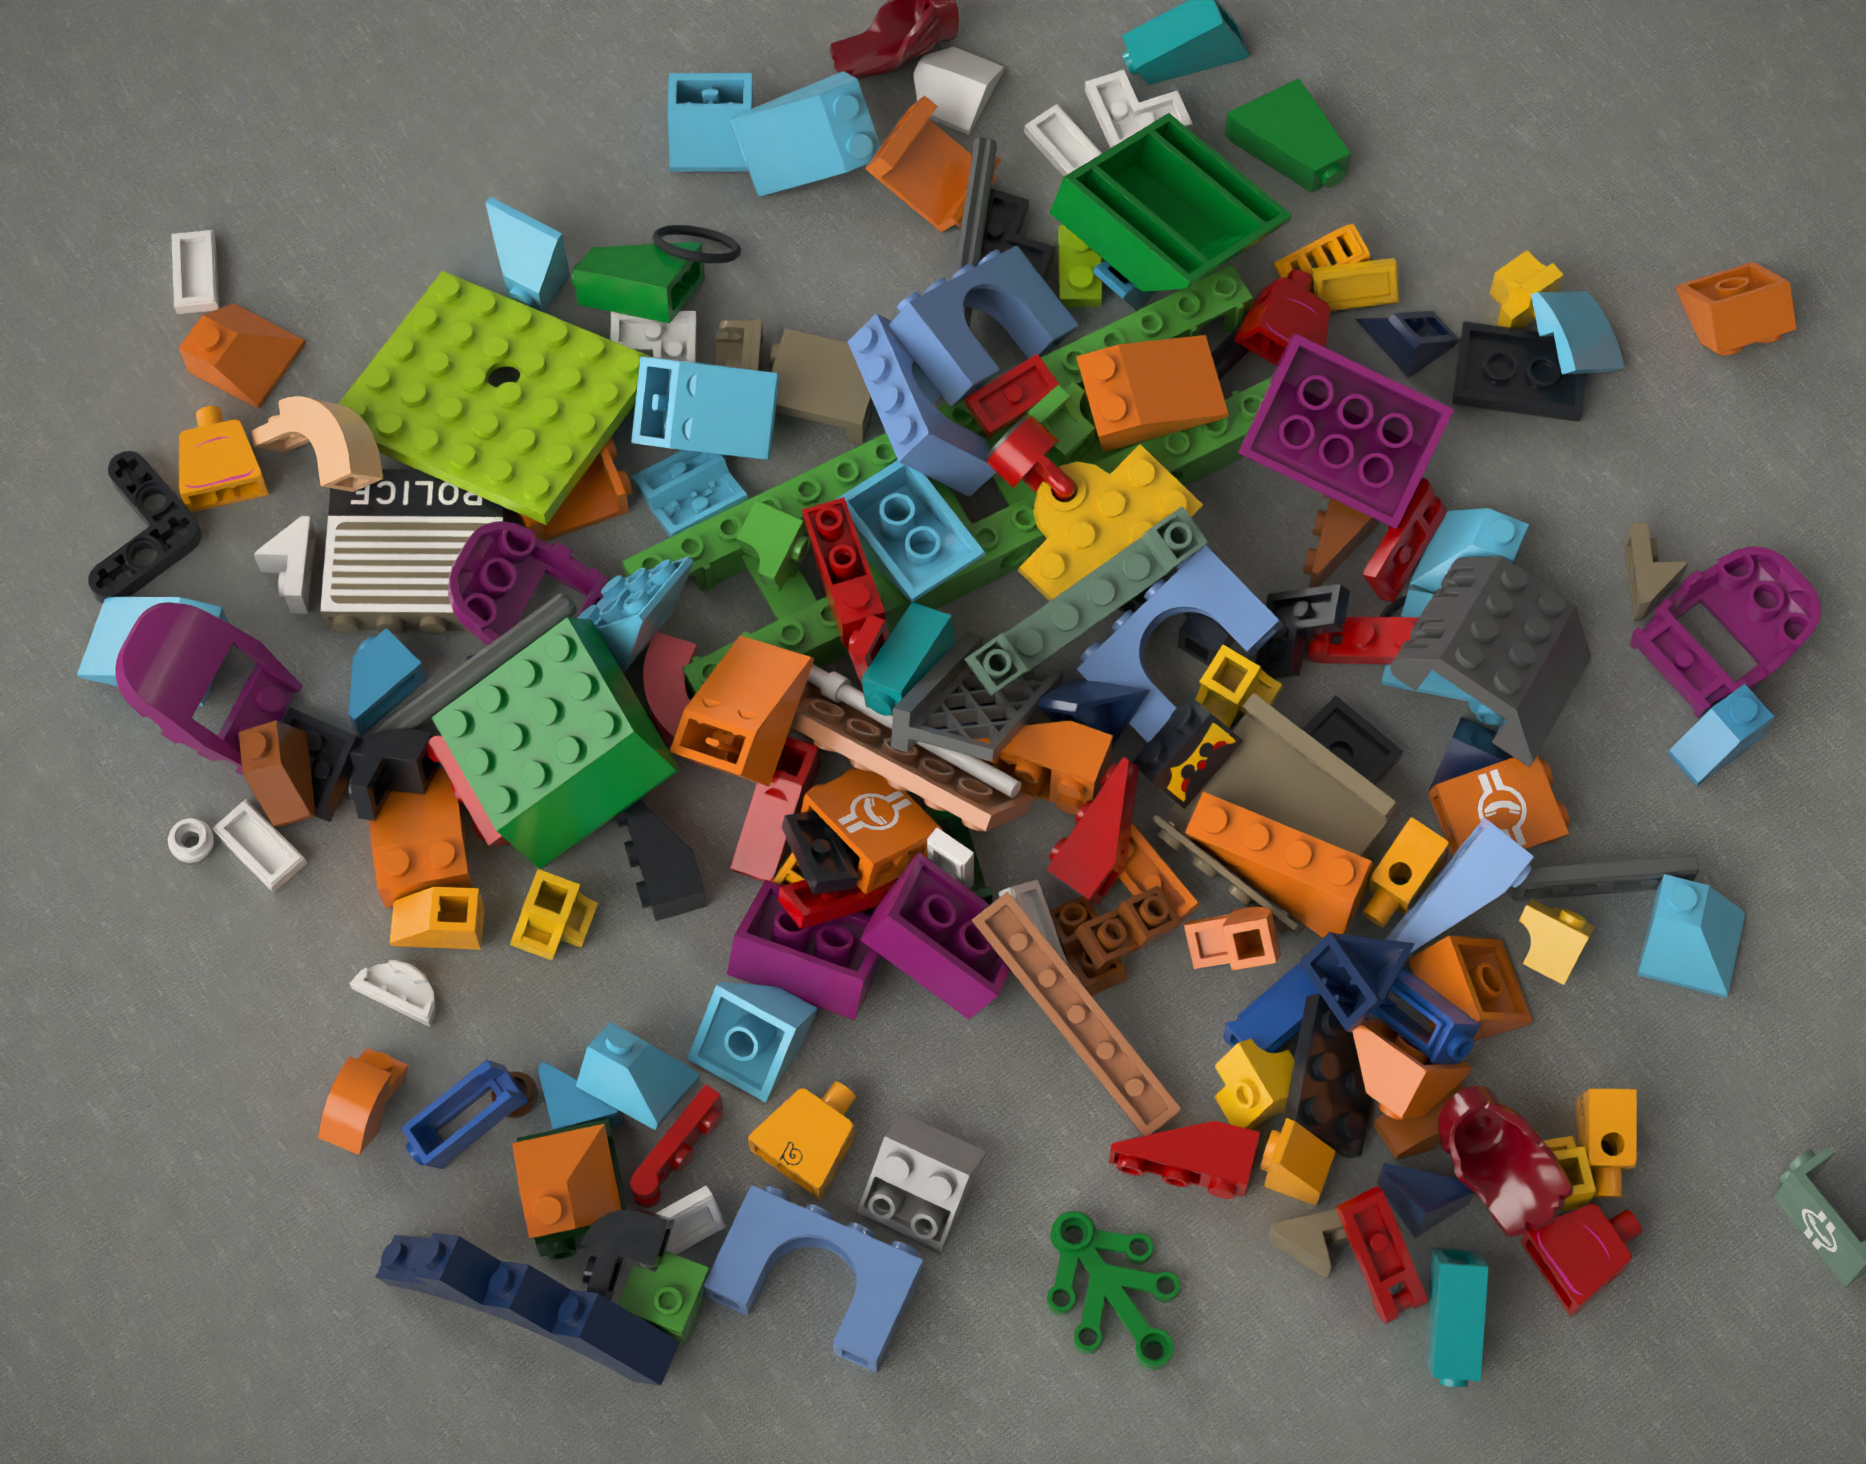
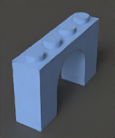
(1001, 286)
(905, 405)
(1200, 587)
(774, 1226)

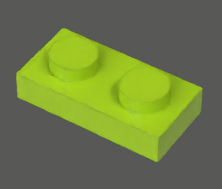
(1076, 278)

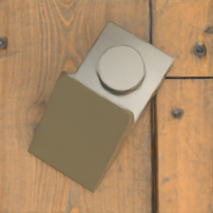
(1647, 577)
(1306, 1236)

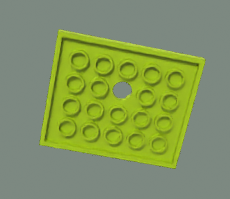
(509, 443)

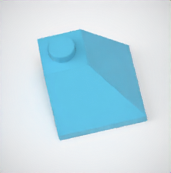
(529, 255)
(1467, 535)
(1691, 937)
(751, 1035)
(634, 1076)

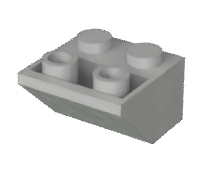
(920, 1181)

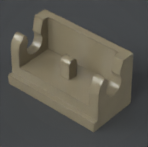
(741, 347)

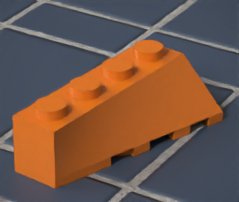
(1294, 870)

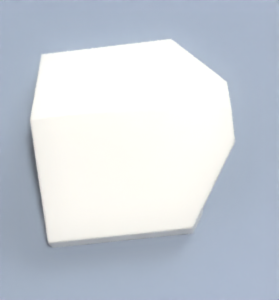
(957, 85)

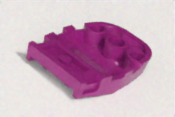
(501, 571)
(1755, 599)
(171, 664)

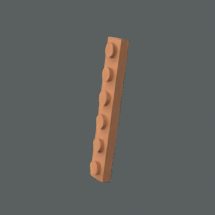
(1076, 1015)

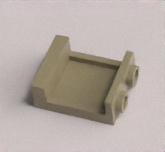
(821, 383)

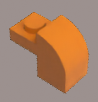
(1239, 938)
(359, 1099)

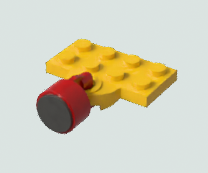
(1081, 506)

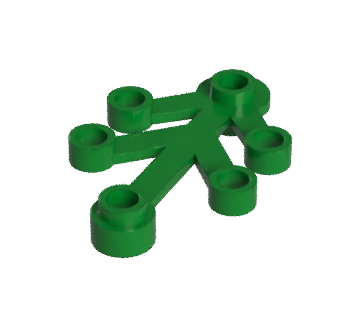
(1108, 1282)

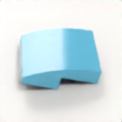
(1580, 331)
(688, 489)

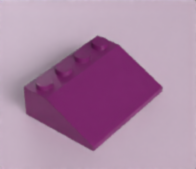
(1345, 430)

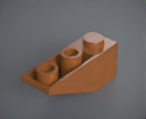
(1340, 533)

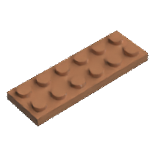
(868, 746)

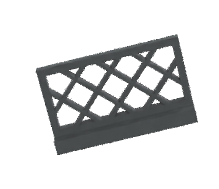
(947, 688)

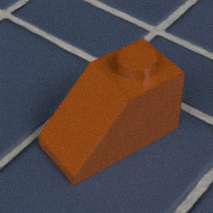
(279, 771)

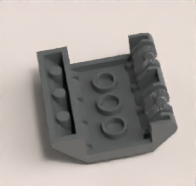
(1503, 645)

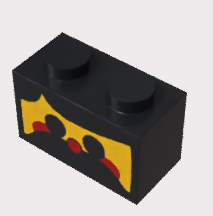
(1187, 752)

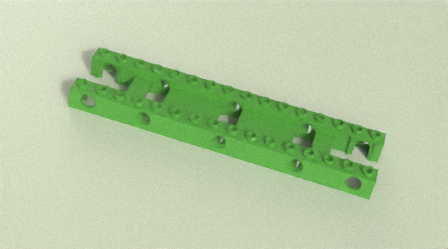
(1005, 536)

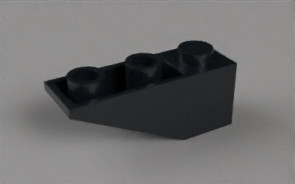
(666, 863)

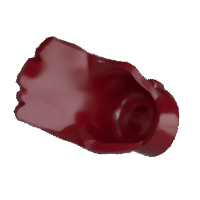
(895, 36)
(1503, 1161)

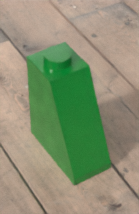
(1290, 136)
(637, 280)

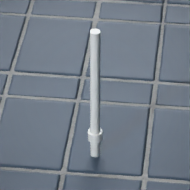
(839, 689)

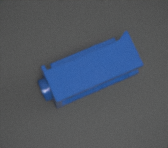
(1275, 1014)
(1454, 1029)
(422, 1131)

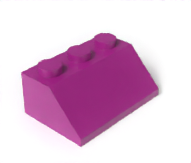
(931, 937)
(817, 963)

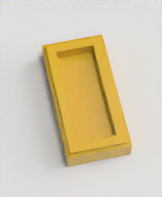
(1357, 284)

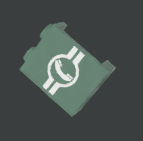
(1818, 1219)

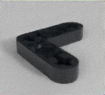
(159, 524)

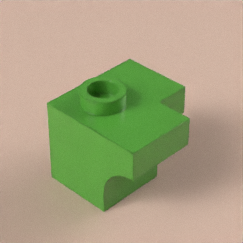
(1062, 416)
(776, 540)
(667, 1297)

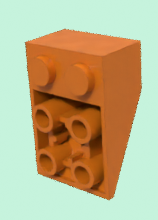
(744, 711)
(1057, 762)

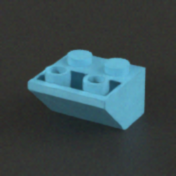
(700, 122)

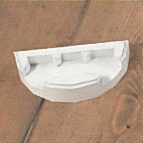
(400, 988)

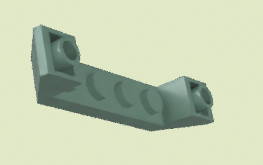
(1086, 602)

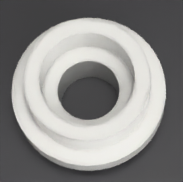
(190, 828)

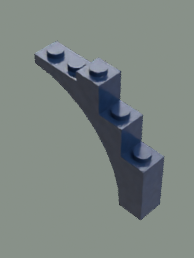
(528, 1298)

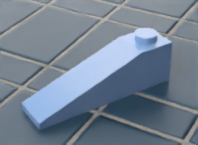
(1470, 879)

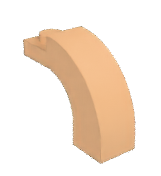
(340, 438)

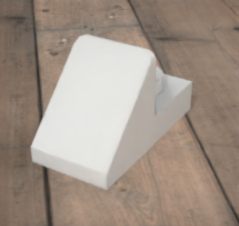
(293, 557)

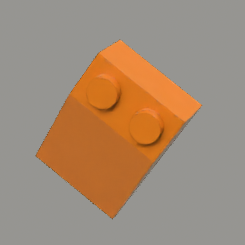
(1151, 389)
(420, 842)

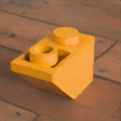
(439, 919)
(1296, 1162)

